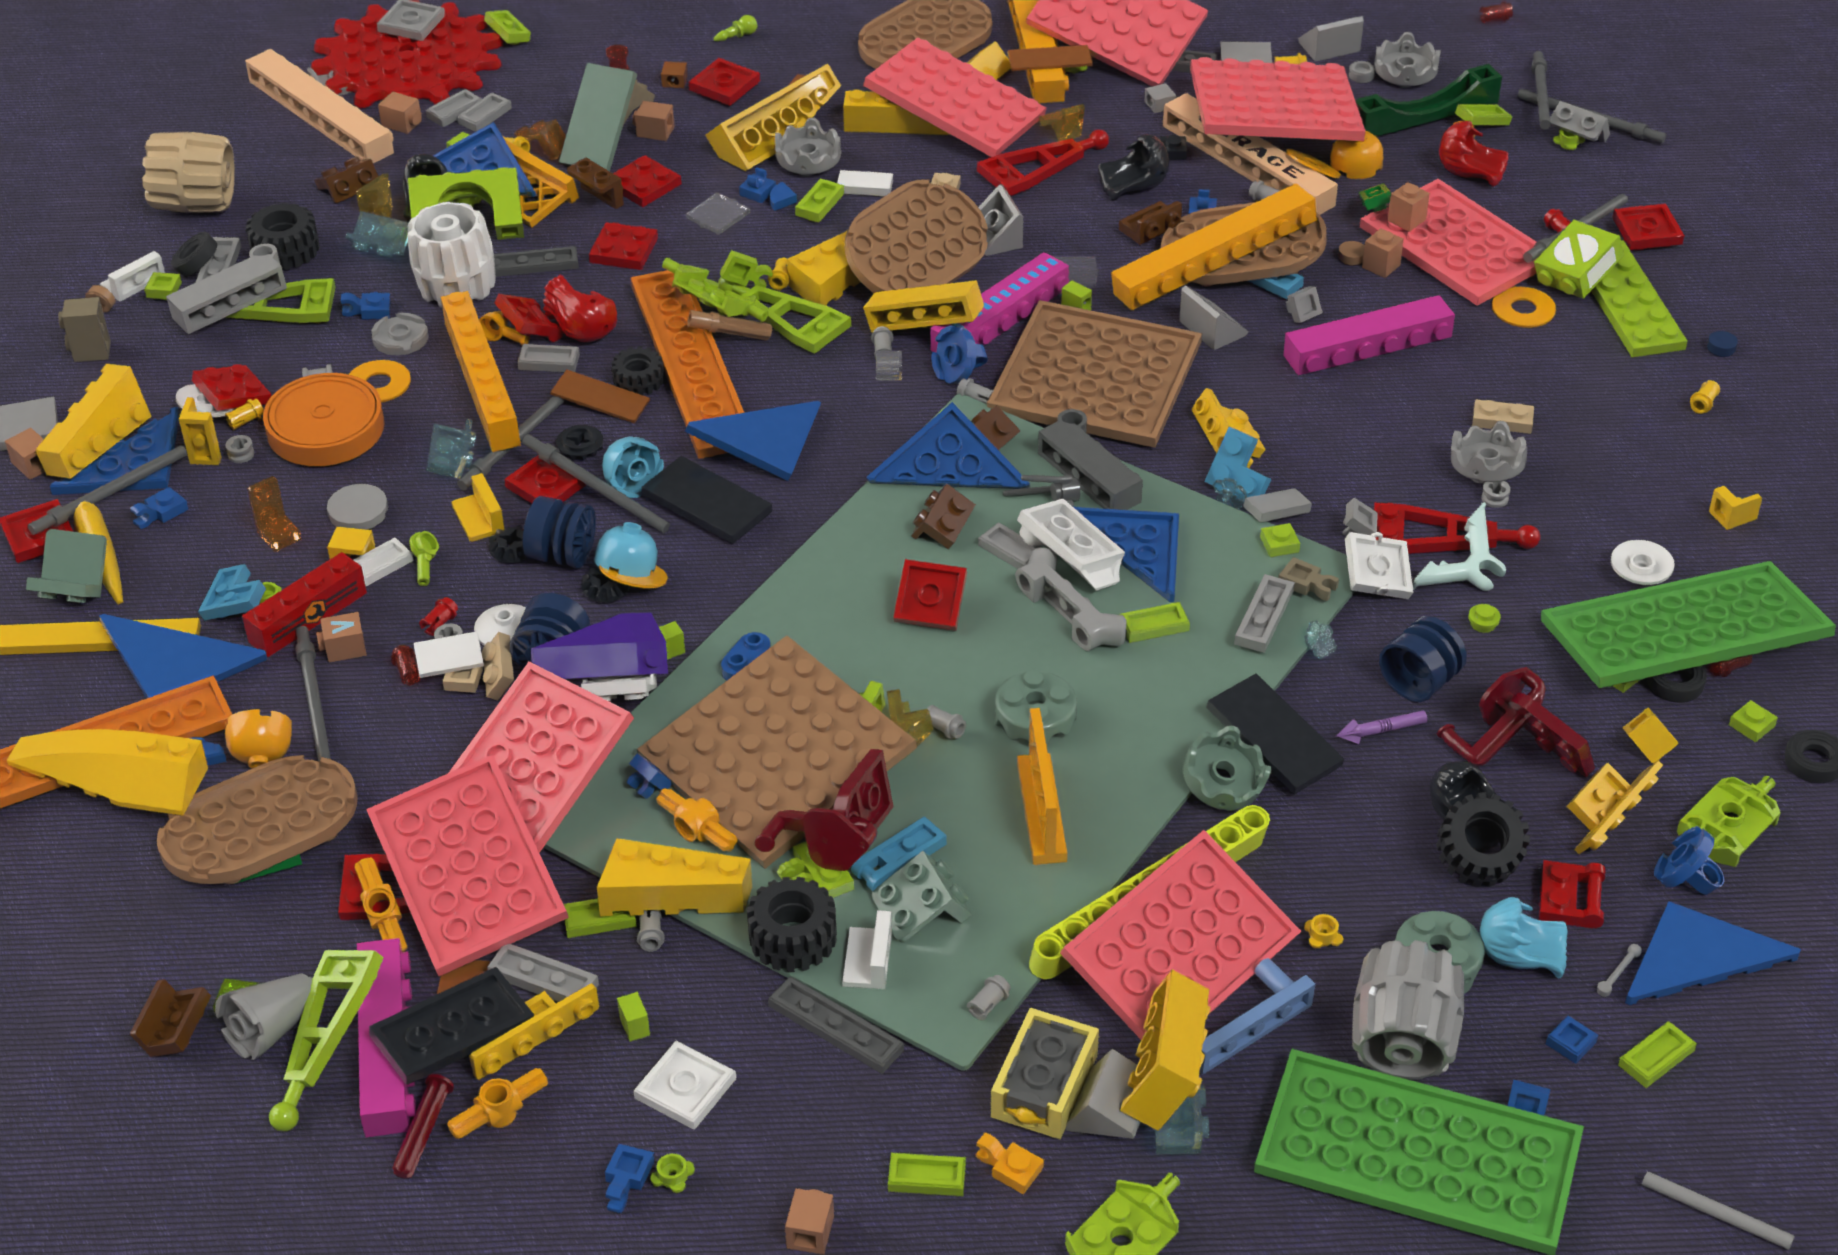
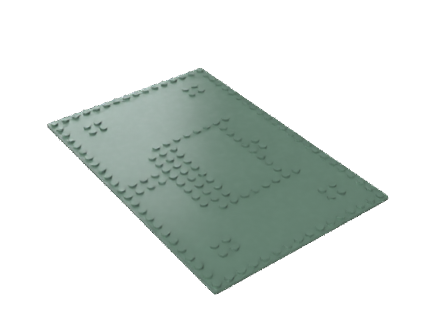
(1112, 772)

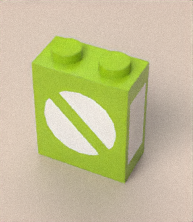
(1578, 259)

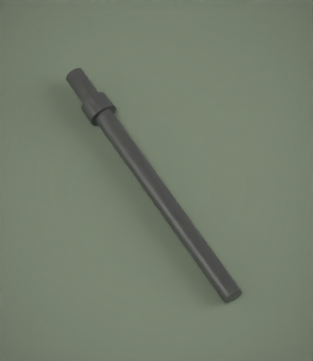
(1539, 68)
(1637, 130)
(1589, 219)
(551, 455)
(484, 465)
(59, 515)
(306, 655)

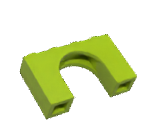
(495, 187)

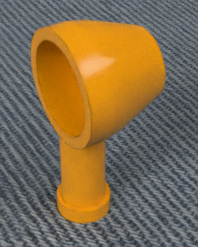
(496, 326)

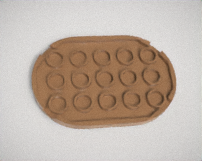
(946, 24)
(916, 238)
(1275, 259)
(258, 820)

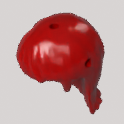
(1469, 158)
(579, 314)

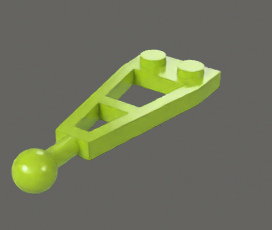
(314, 308)
(812, 336)
(336, 970)

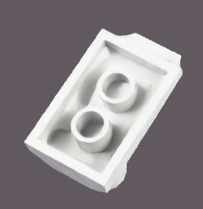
(1074, 540)

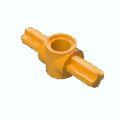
(696, 820)
(374, 891)
(497, 1103)

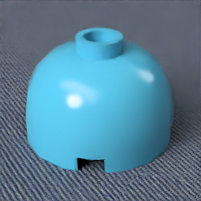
(631, 464)
(627, 550)

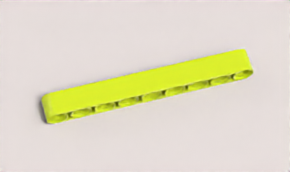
(1235, 835)

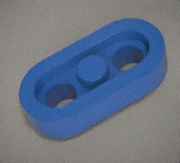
(744, 652)

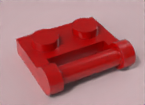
(527, 317)
(1559, 893)

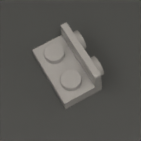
(1580, 122)

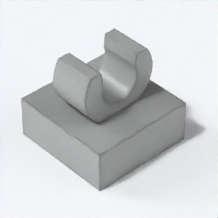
(1304, 304)
(1359, 518)

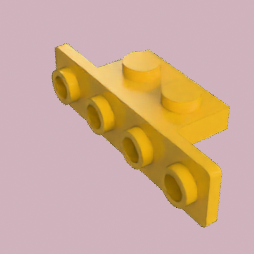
(1216, 420)
(1605, 798)
(548, 1022)

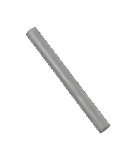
(1718, 1210)

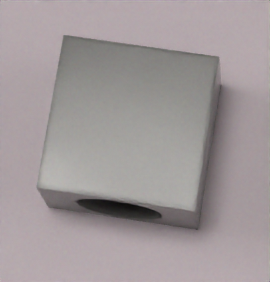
(1158, 96)

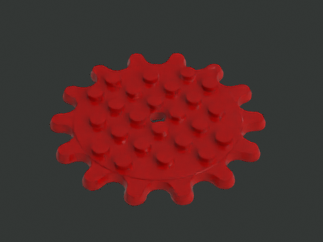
(386, 63)

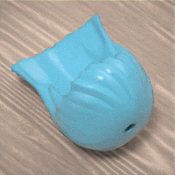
(1521, 940)

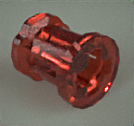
(617, 56)

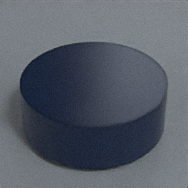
(1722, 343)

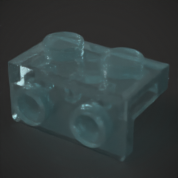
(450, 449)
(1184, 1128)

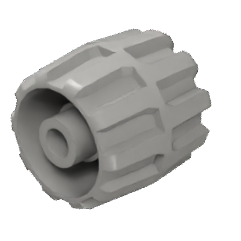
(1408, 1010)

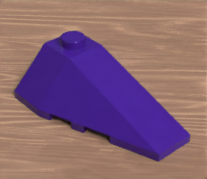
(609, 649)

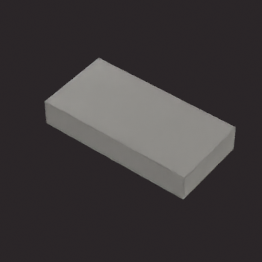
(448, 109)
(484, 112)
(548, 358)
(1277, 505)
(1006, 545)

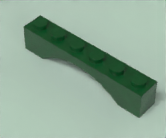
(1473, 86)

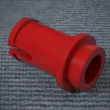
(1555, 220)
(444, 610)

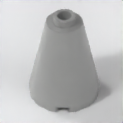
(262, 1013)

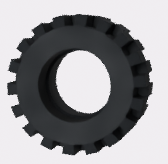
(287, 228)
(1491, 815)
(792, 945)

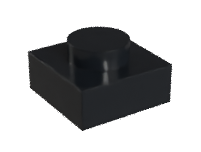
(1175, 146)

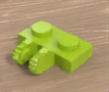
(835, 881)

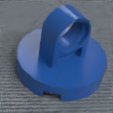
(957, 354)
(1690, 863)

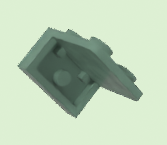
(71, 566)
(919, 895)

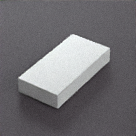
(866, 183)
(384, 560)

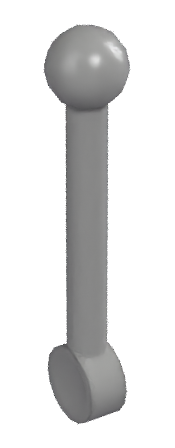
(1604, 987)

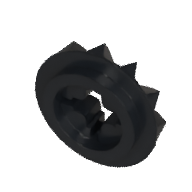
(570, 438)
(499, 545)
(608, 592)

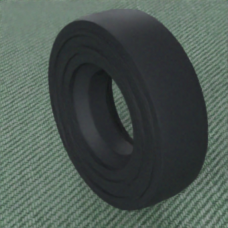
(194, 253)
(1676, 691)
(1808, 769)

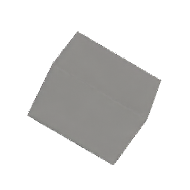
(1333, 39)
(1003, 222)
(1209, 319)
(1101, 1099)

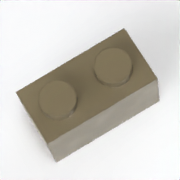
(85, 329)

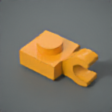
(1013, 1166)

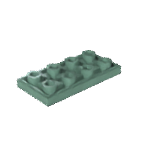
(598, 115)

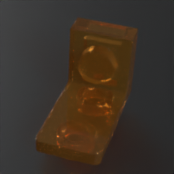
(548, 134)
(270, 516)

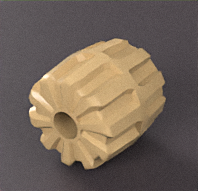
(188, 172)

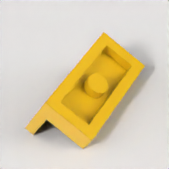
(991, 61)
(199, 435)
(479, 512)

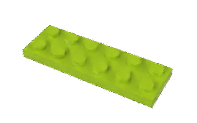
(1637, 310)

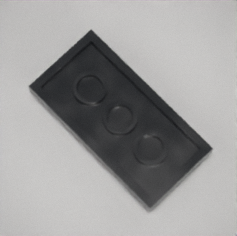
(449, 1025)

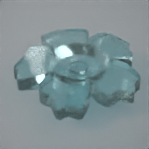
(1230, 492)
(1320, 639)

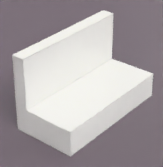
(133, 276)
(448, 654)
(869, 954)

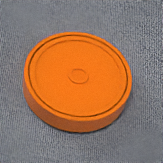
(323, 419)

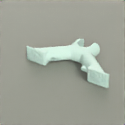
(1470, 569)

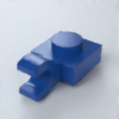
(370, 306)
(161, 506)
(626, 1170)

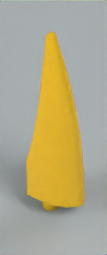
(90, 520)

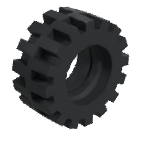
(638, 370)

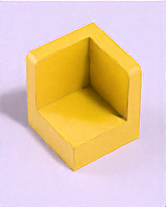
(1732, 510)
(350, 542)
(1650, 735)

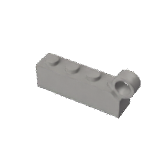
(228, 290)

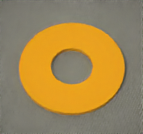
(1304, 159)
(1542, 315)
(397, 372)
(655, 579)

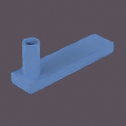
(1287, 1002)

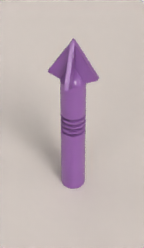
(1354, 731)

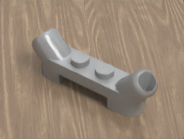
(1089, 626)

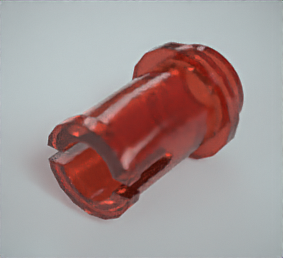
(1496, 12)
(404, 659)
(1724, 668)

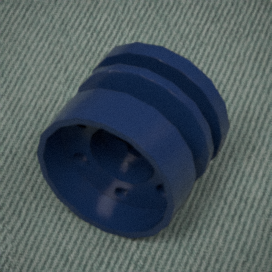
(559, 531)
(544, 620)
(1422, 658)

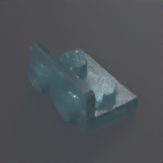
(379, 233)

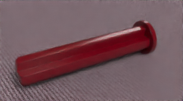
(422, 1125)

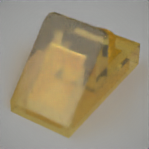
(1065, 121)
(376, 197)
(915, 723)

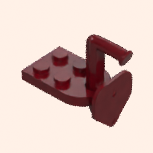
(1510, 711)
(845, 833)

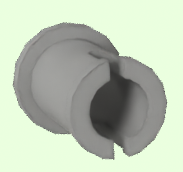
(1260, 191)
(882, 339)
(973, 390)
(950, 724)
(650, 934)
(994, 991)

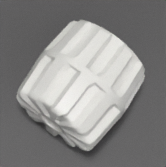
(451, 252)

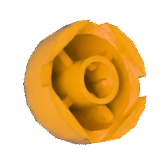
(1358, 158)
(258, 738)

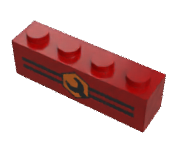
(304, 603)

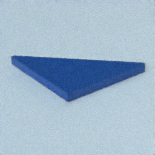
(484, 152)
(761, 437)
(150, 442)
(951, 453)
(1146, 539)
(172, 658)
(1702, 951)

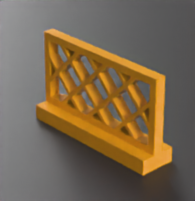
(549, 181)
(1041, 798)

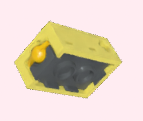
(1044, 1073)

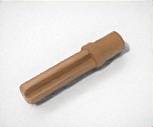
(718, 323)

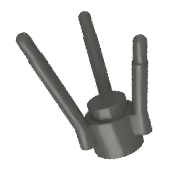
(1061, 488)

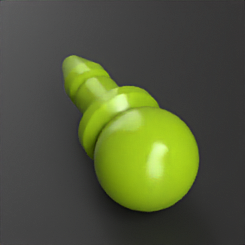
(745, 26)

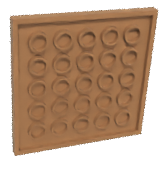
(1098, 363)
(773, 743)

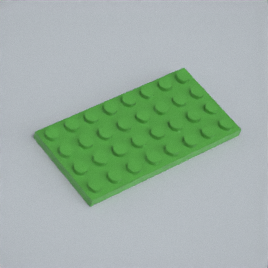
(1686, 624)
(1421, 1151)

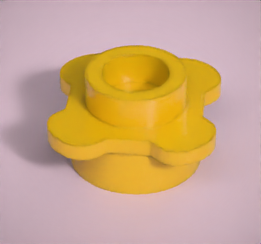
(1323, 931)

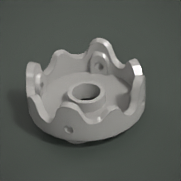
(1406, 62)
(808, 148)
(1487, 456)

